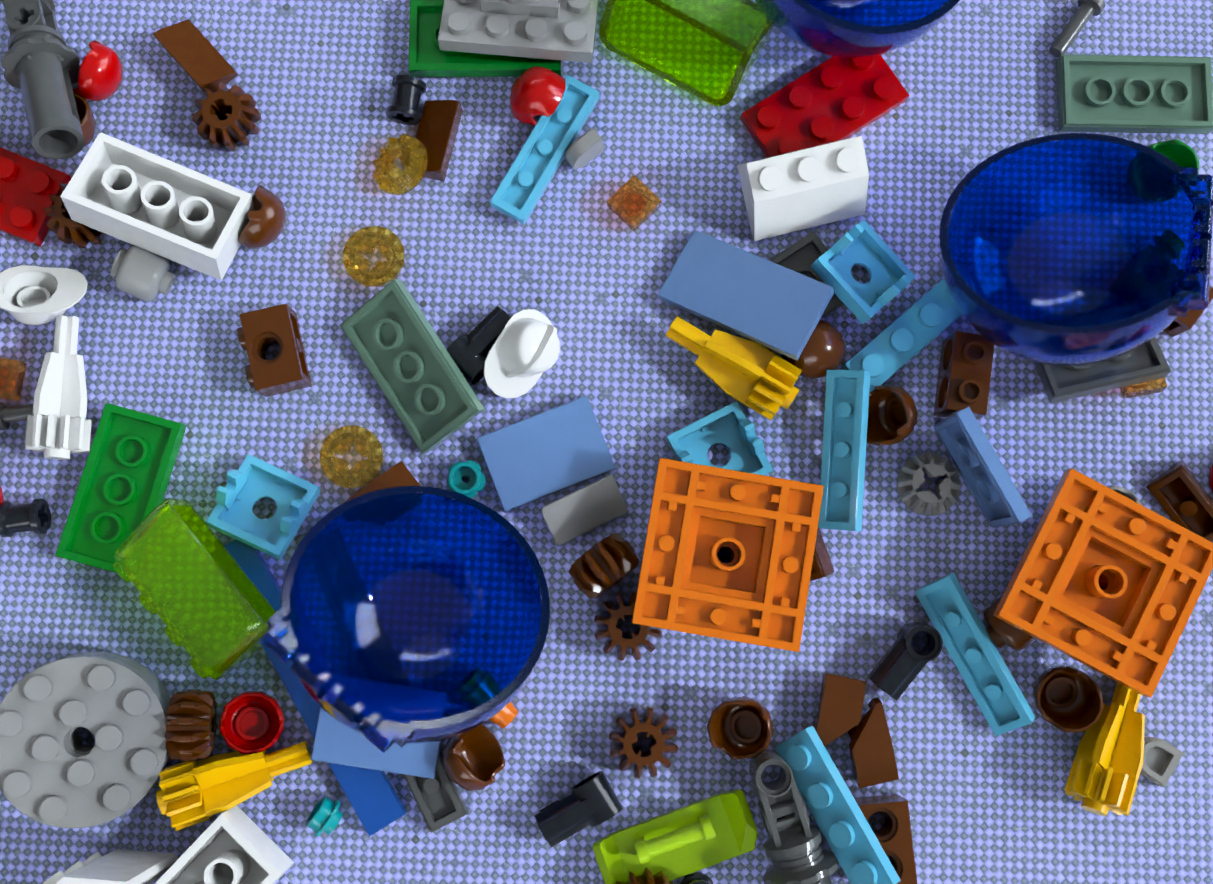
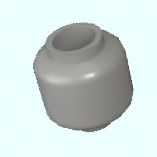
(142, 273)

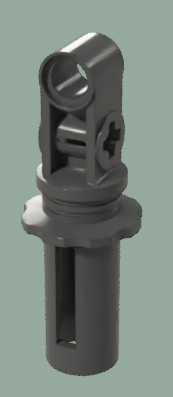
(45, 72)
(792, 841)

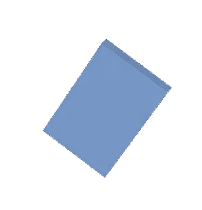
(546, 453)
(981, 469)
(344, 746)

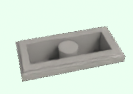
(584, 510)

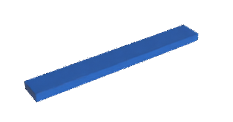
(366, 789)

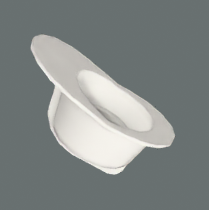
(40, 293)
(521, 354)

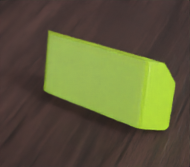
(680, 839)

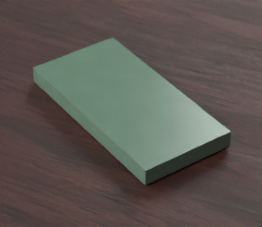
(1134, 94)
(411, 366)

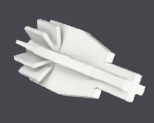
(60, 398)

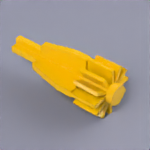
(740, 367)
(1110, 757)
(215, 784)

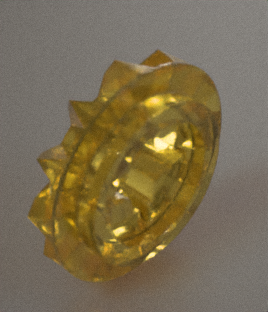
(414, 158)
(365, 242)
(340, 442)

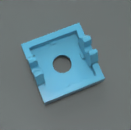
(863, 248)
(724, 427)
(246, 486)

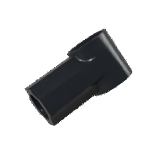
(472, 349)
(902, 663)
(587, 804)

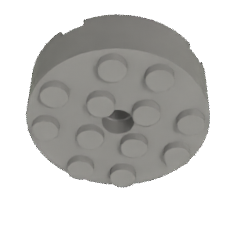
(42, 756)

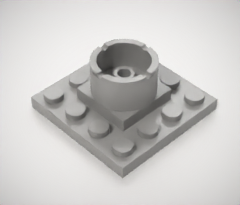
(521, 28)

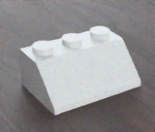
(805, 188)
(117, 867)

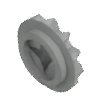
(911, 478)

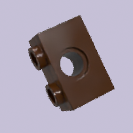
(289, 368)

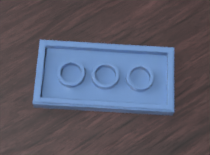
(746, 294)

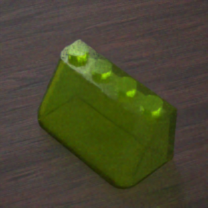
(689, 42)
(194, 588)

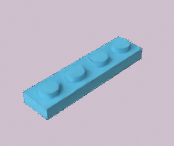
(544, 152)
(906, 335)
(844, 449)
(975, 654)
(836, 810)

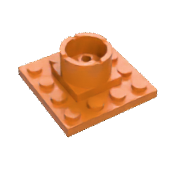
(771, 541)
(1107, 582)

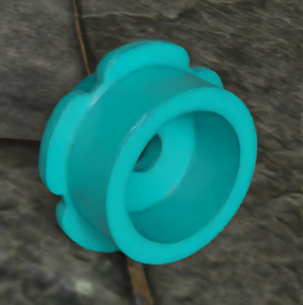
(461, 469)
(324, 816)

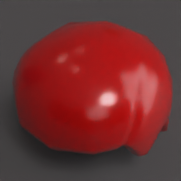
(99, 73)
(536, 93)
(251, 722)

